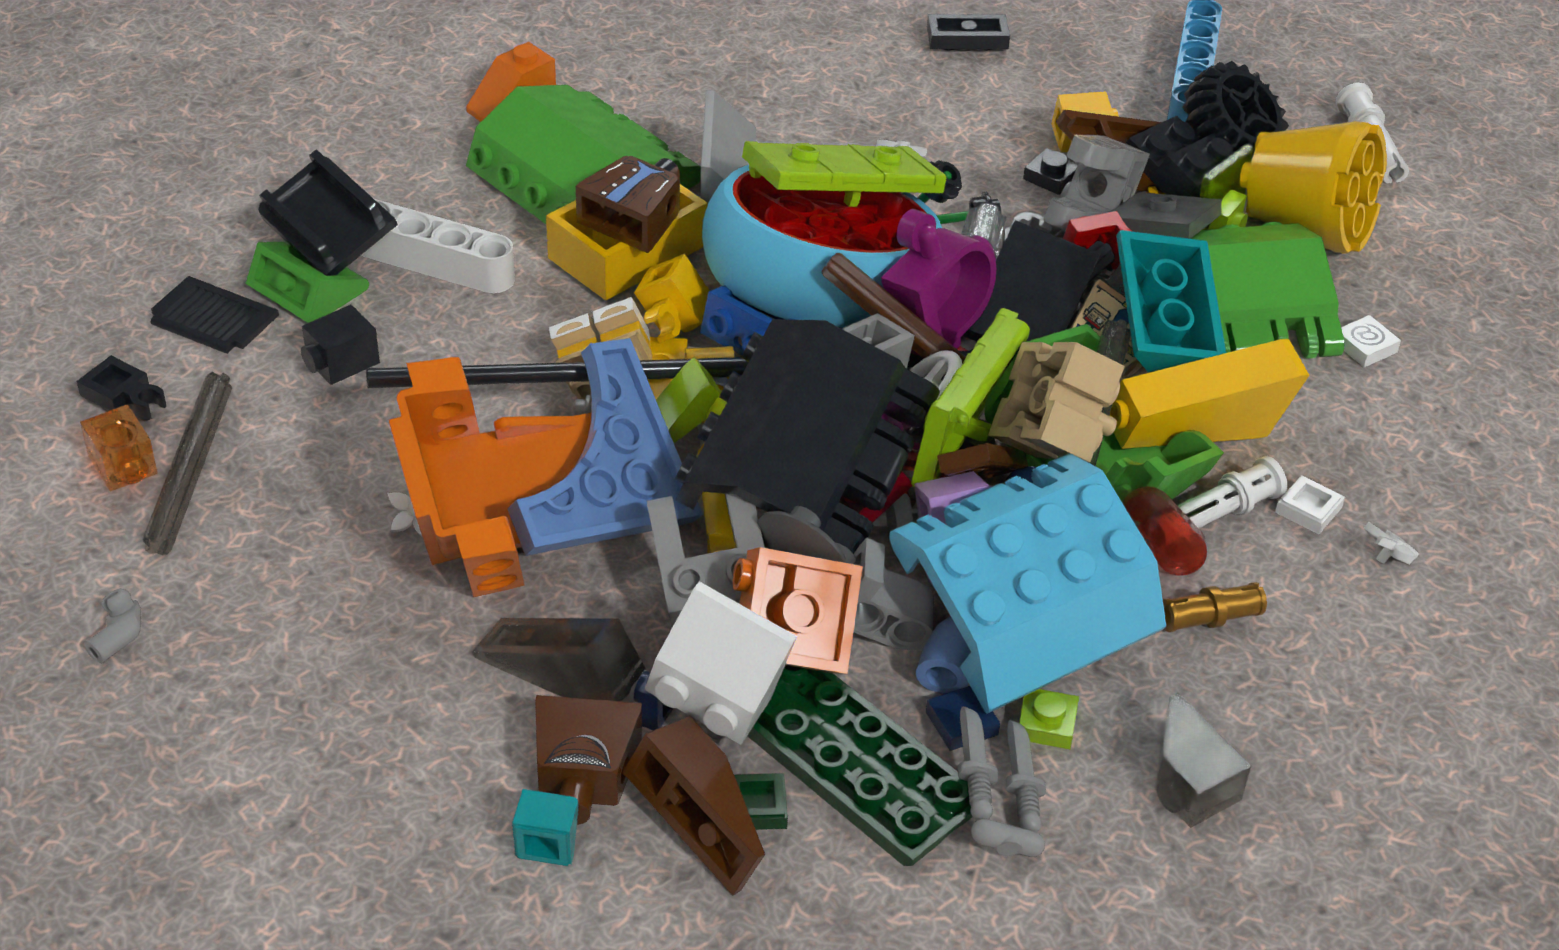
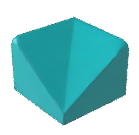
(545, 827)

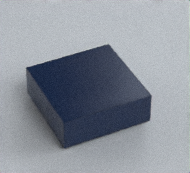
(945, 716)

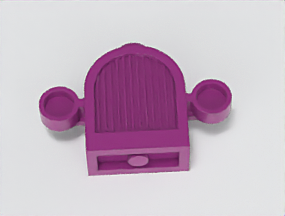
(942, 276)

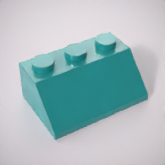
(1169, 299)

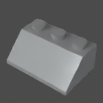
(722, 143)

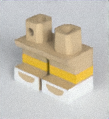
(613, 322)

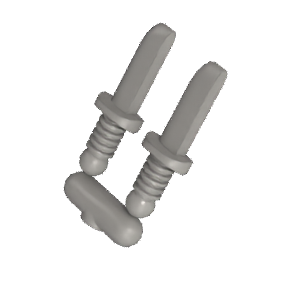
(1005, 838)

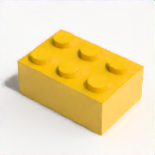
(611, 265)

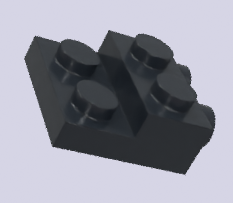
(1179, 157)

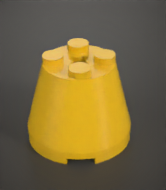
(1320, 180)

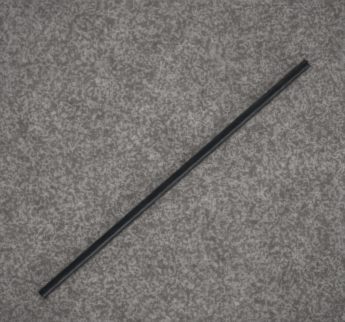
(566, 371)

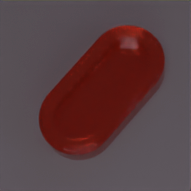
(1173, 536)

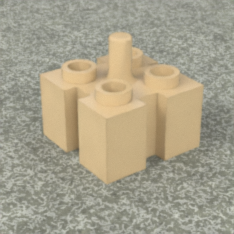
(1058, 401)

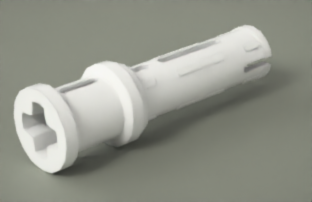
(1357, 104)
(1232, 483)

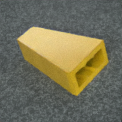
(1220, 396)

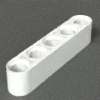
(446, 250)

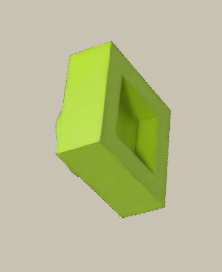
(1231, 211)
(1049, 717)

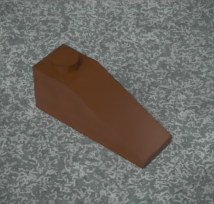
(699, 798)

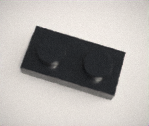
(968, 31)

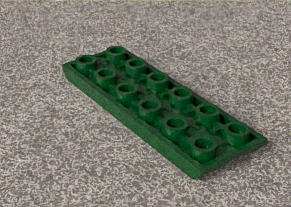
(862, 763)

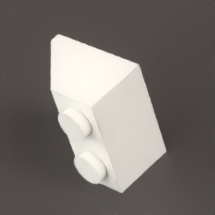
(720, 663)

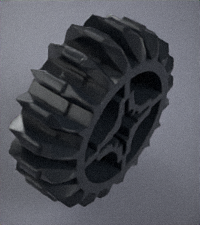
(1232, 105)

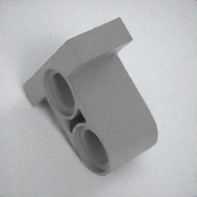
(891, 605)

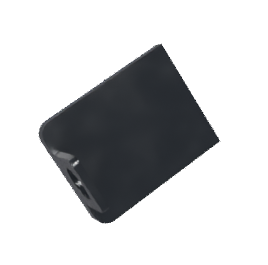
(325, 215)

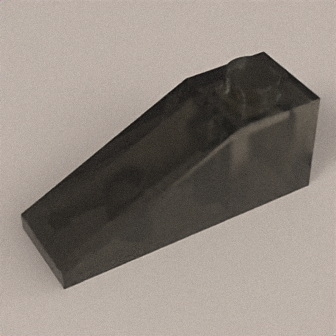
(565, 655)

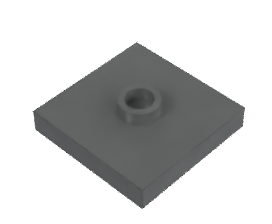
(1168, 214)

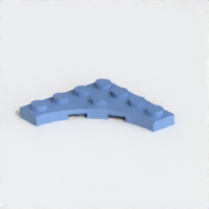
(621, 466)

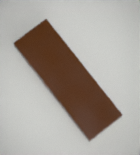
(984, 459)

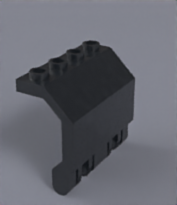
(810, 427)

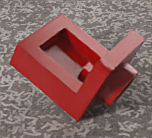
(1100, 227)

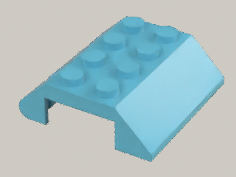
(1038, 577)

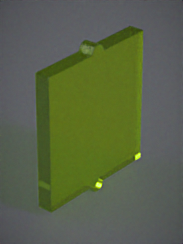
(1226, 176)

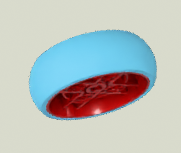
(776, 242)

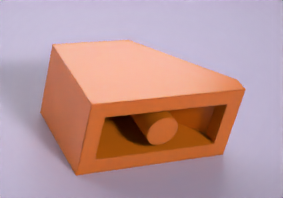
(517, 67)

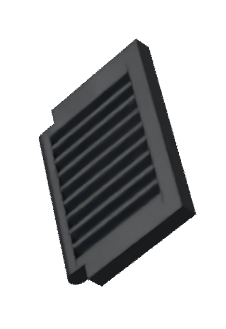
(211, 315)

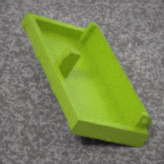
(843, 168)
(962, 402)

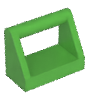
(297, 286)

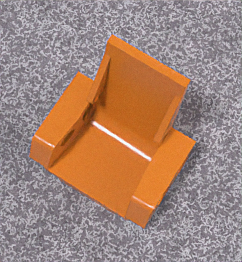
(470, 478)

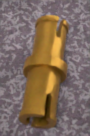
(1214, 606)

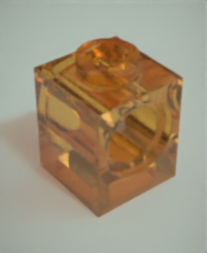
(119, 447)

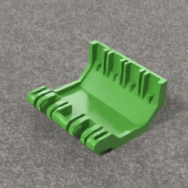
(554, 138)
(1274, 283)

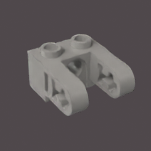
(1095, 154)
(712, 569)

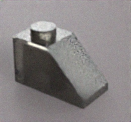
(1196, 766)

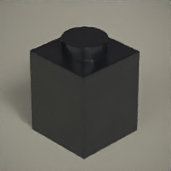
(340, 345)

